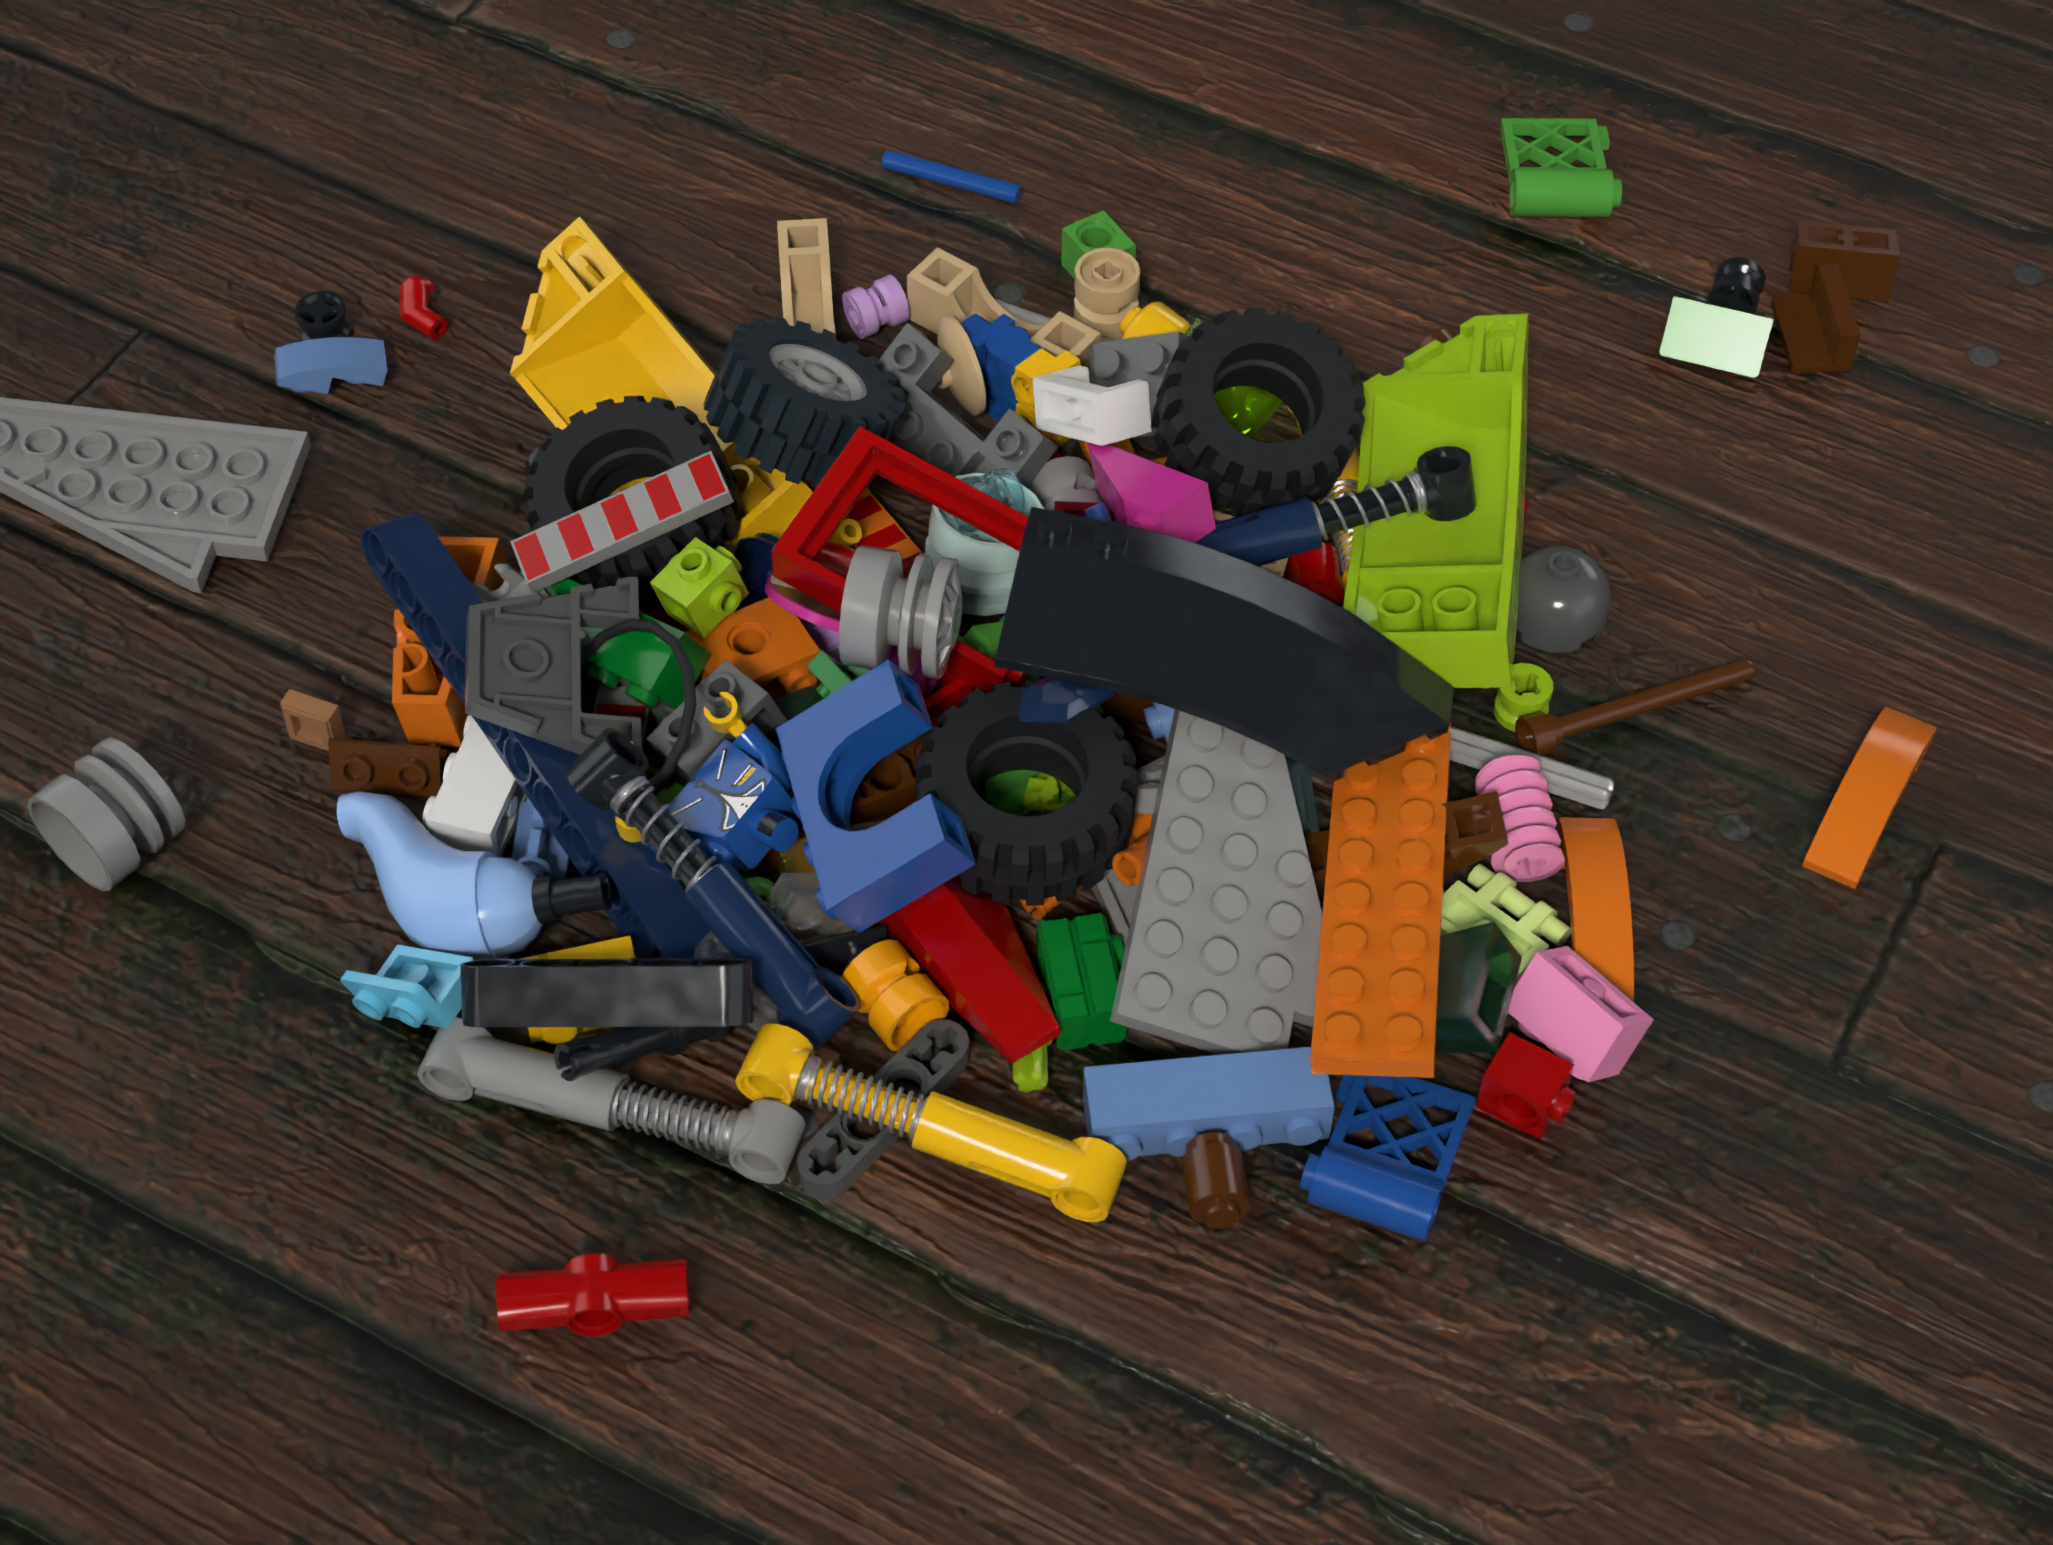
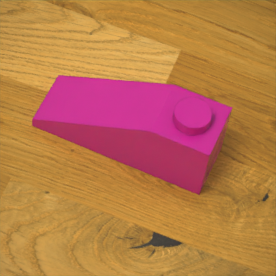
(1151, 494)

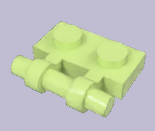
(1468, 909)

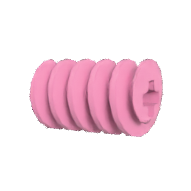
(1527, 817)

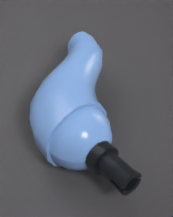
(459, 897)

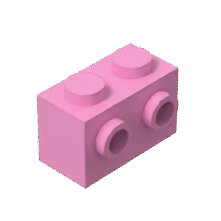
(1577, 1014)

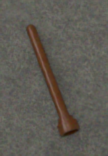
(1544, 732)

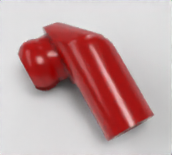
(415, 310)

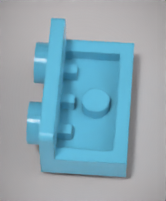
(411, 987)

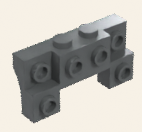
(939, 434)

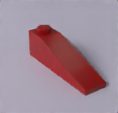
(978, 965)

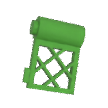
(1558, 186)

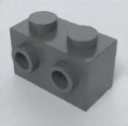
(755, 706)

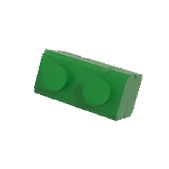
(1081, 978)

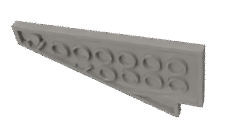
(152, 483)
(1223, 901)

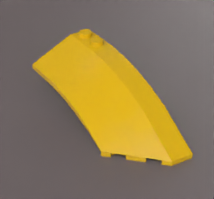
(605, 339)

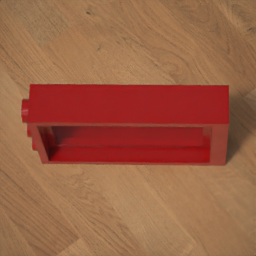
(838, 493)

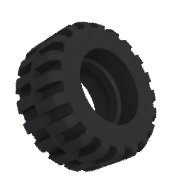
(1277, 358)
(616, 447)
(1042, 853)

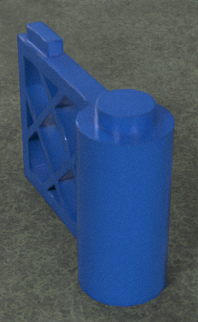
(1381, 1182)

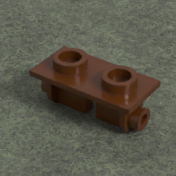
(386, 767)

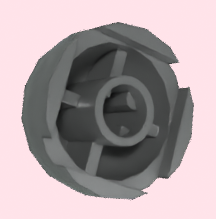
(1561, 599)

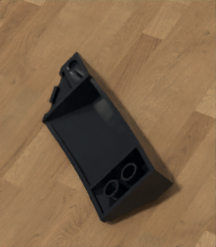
(1213, 641)

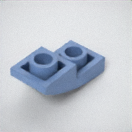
(314, 363)

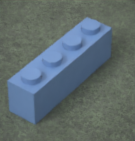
(1245, 1095)

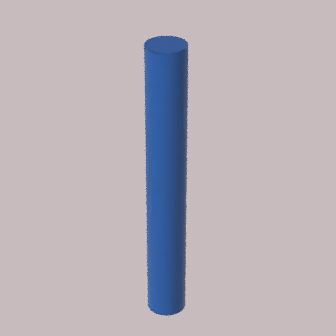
(951, 176)

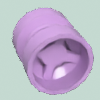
(876, 306)

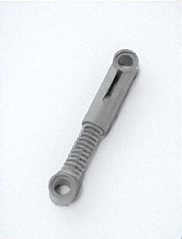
(473, 1062)

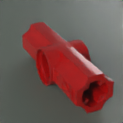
(593, 1295)

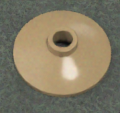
(964, 374)

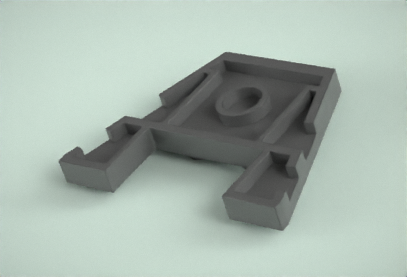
(528, 663)

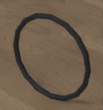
(688, 683)

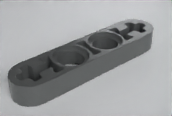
(861, 1154)

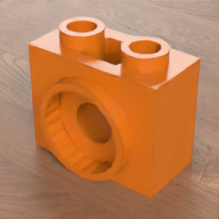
(763, 645)

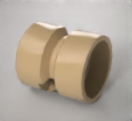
(1105, 289)

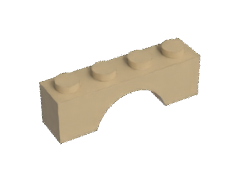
(806, 273)
(954, 288)

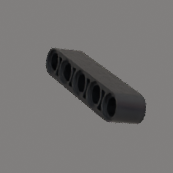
(607, 992)

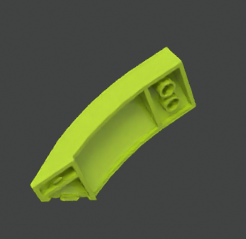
(1449, 585)

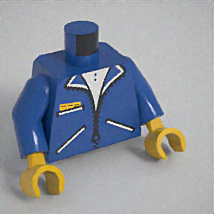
(736, 798)

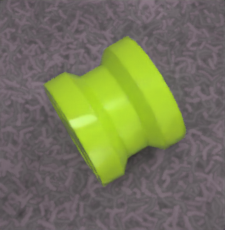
(1536, 693)

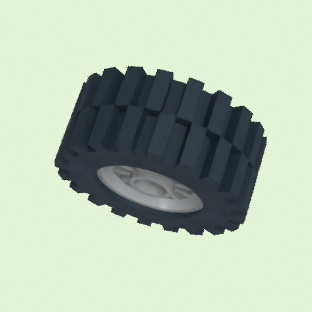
(798, 397)

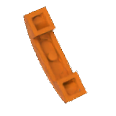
(1868, 796)
(1599, 897)

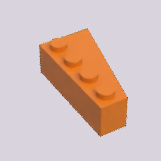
(420, 692)

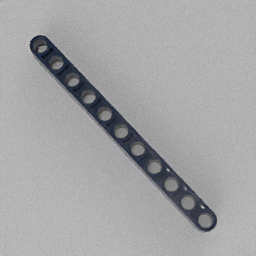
(435, 604)

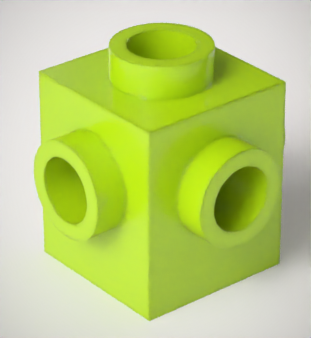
(700, 586)

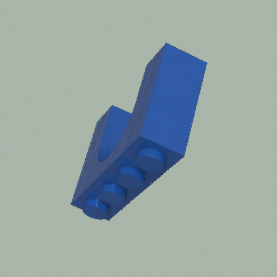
(827, 756)

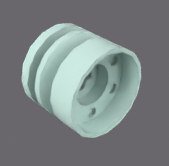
(984, 562)

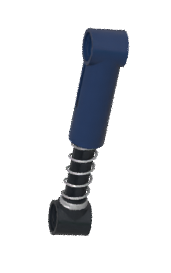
(1438, 488)
(804, 992)

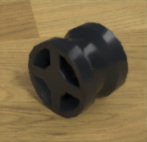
(1738, 285)
(322, 316)

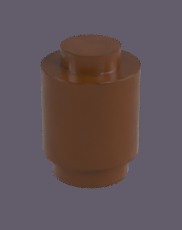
(1215, 1180)

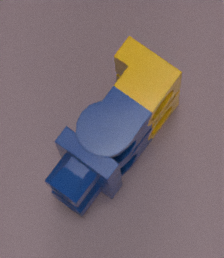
(1009, 364)

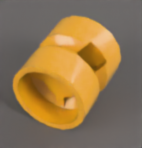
(894, 992)

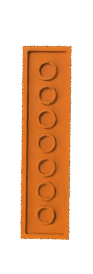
(1383, 916)

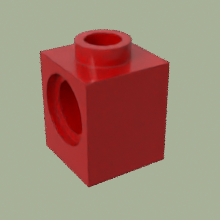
(1526, 1087)

